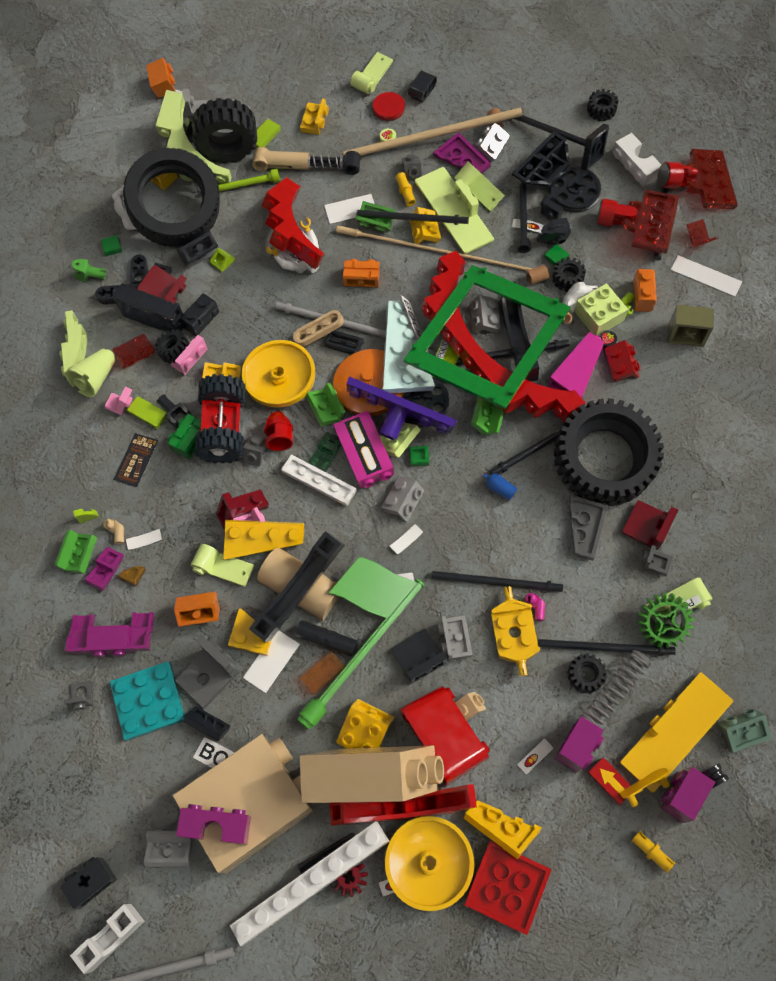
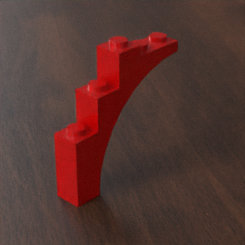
(286, 232)
(433, 804)

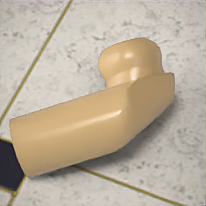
(116, 528)

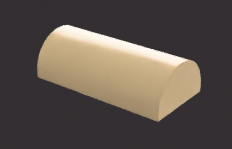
(280, 569)

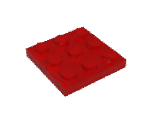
(508, 888)

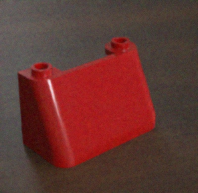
(440, 723)

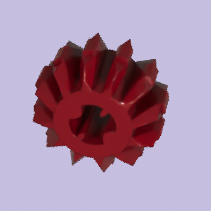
(356, 873)

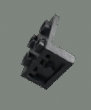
(418, 656)

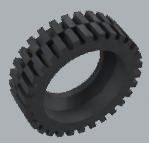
(631, 428)

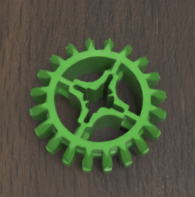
(680, 630)

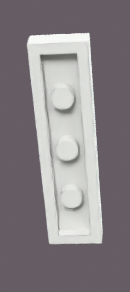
(319, 480)

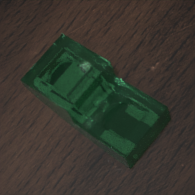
(325, 452)

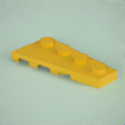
(254, 537)

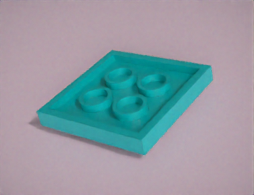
(147, 701)

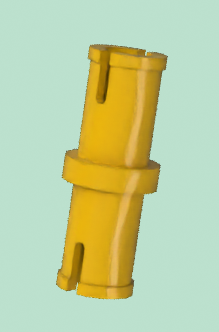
(405, 189)
(653, 852)

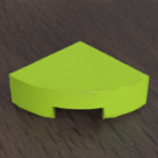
(84, 516)

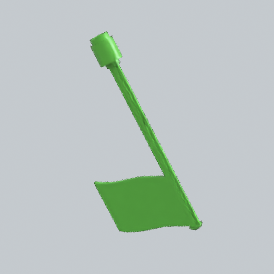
(376, 592)

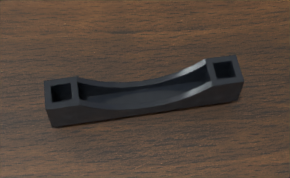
(517, 333)
(286, 602)

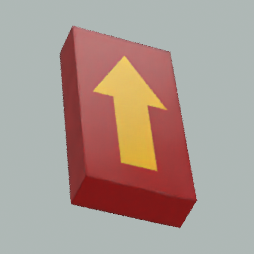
(609, 780)

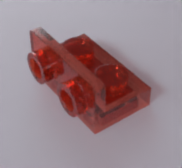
(133, 350)

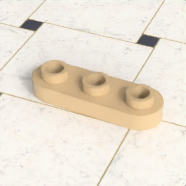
(310, 333)

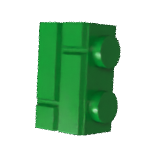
(183, 439)

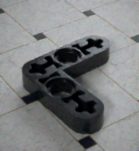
(135, 271)

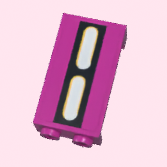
(364, 449)

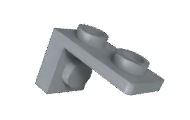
(191, 104)

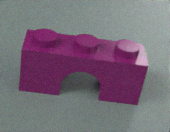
(194, 822)

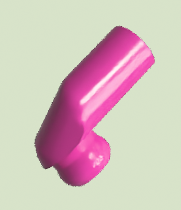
(537, 604)

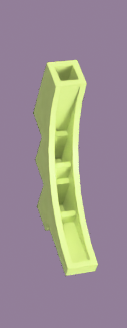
(171, 125)

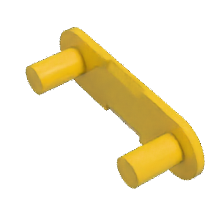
(659, 774)

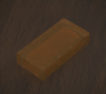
(322, 673)

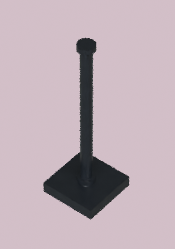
(593, 144)

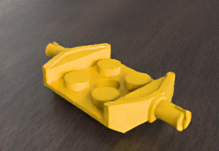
(515, 615)

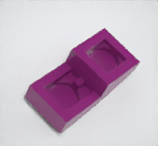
(105, 568)

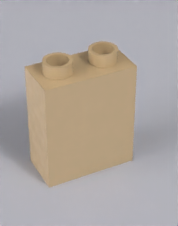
(370, 774)
(253, 782)

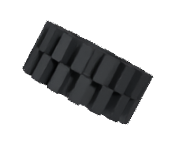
(605, 98)
(568, 265)
(164, 345)
(595, 664)

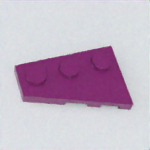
(459, 151)

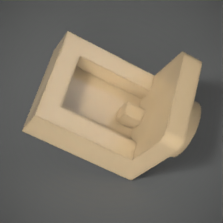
(470, 705)

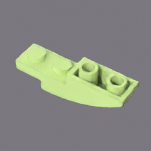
(76, 341)

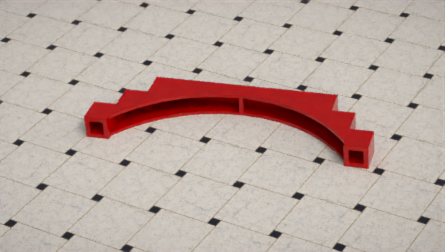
(533, 396)

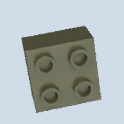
(690, 325)

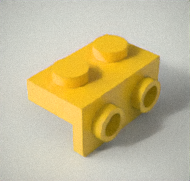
(425, 230)

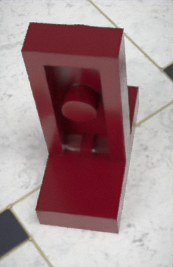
(241, 505)

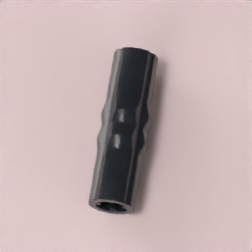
(326, 638)

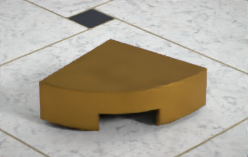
(132, 574)

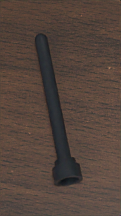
(524, 243)

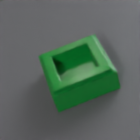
(111, 245)
(556, 254)
(419, 456)

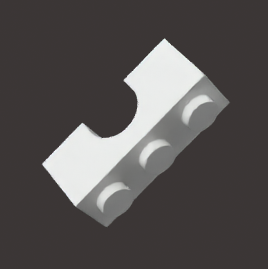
(643, 169)
(101, 945)

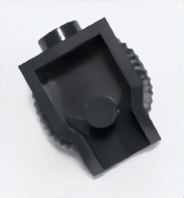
(555, 232)

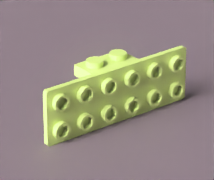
(455, 198)

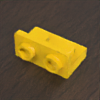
(314, 117)

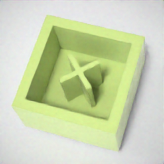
(601, 310)

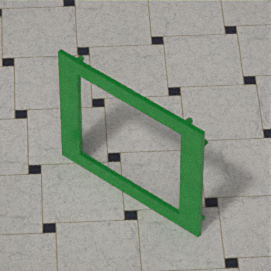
(466, 380)

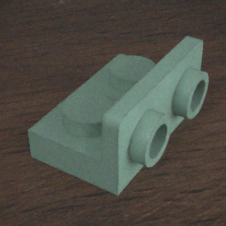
(745, 729)

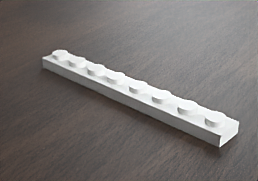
(309, 883)

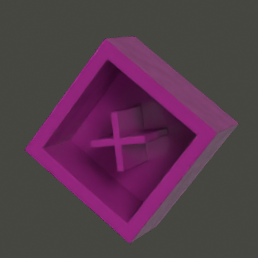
(579, 744)
(687, 794)

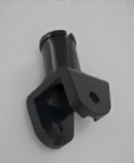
(171, 409)

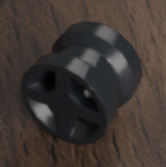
(716, 774)

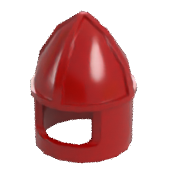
(278, 432)

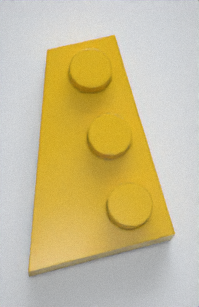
(505, 831)

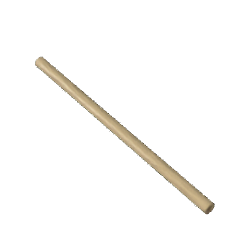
(438, 132)

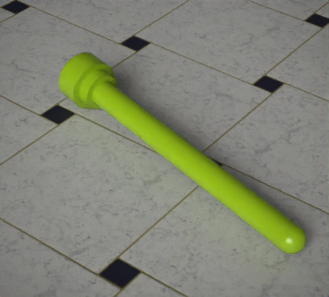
(272, 176)

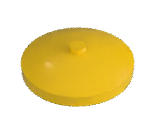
(278, 373)
(429, 863)

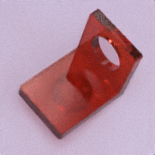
(698, 233)

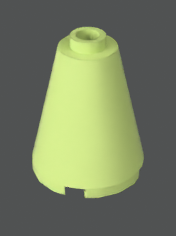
(91, 372)

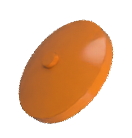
(365, 367)

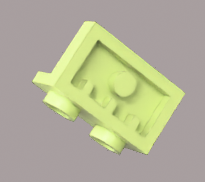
(405, 437)

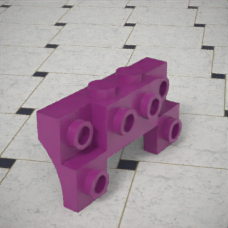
(111, 639)

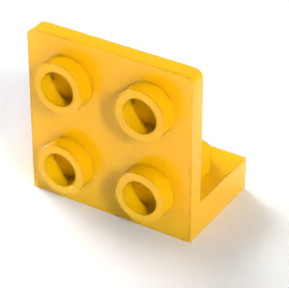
(364, 726)

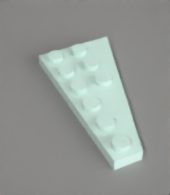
(400, 336)

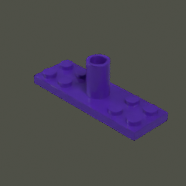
(398, 410)

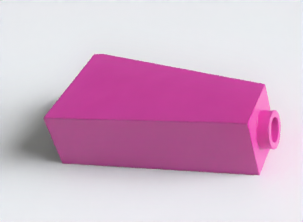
(578, 366)

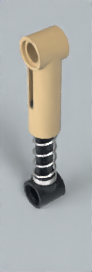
(267, 159)

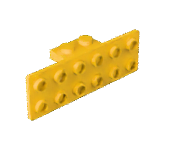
(677, 729)

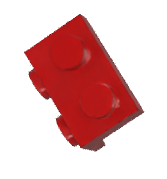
(622, 360)

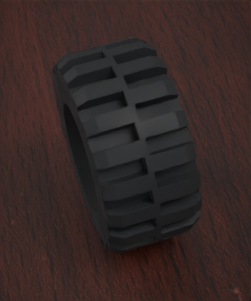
(224, 115)

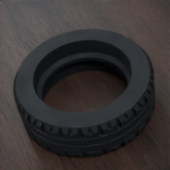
(171, 161)

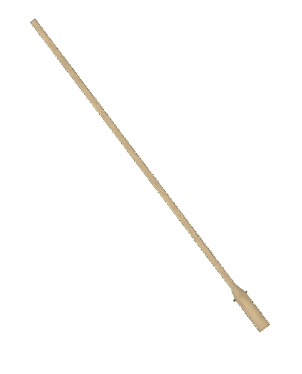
(356, 232)

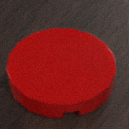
(388, 106)

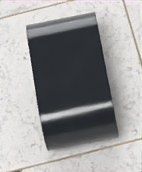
(422, 86)

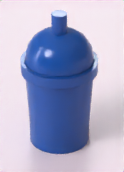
(500, 486)

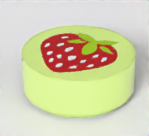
(387, 134)

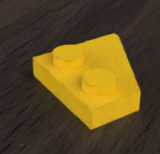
(245, 639)

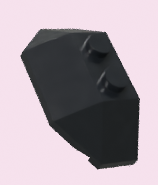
(545, 162)

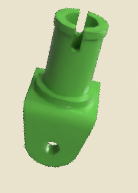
(86, 270)

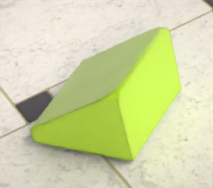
(221, 259)

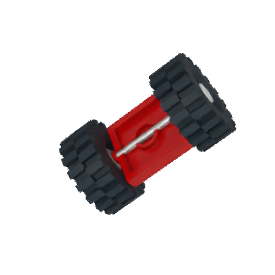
(220, 419)

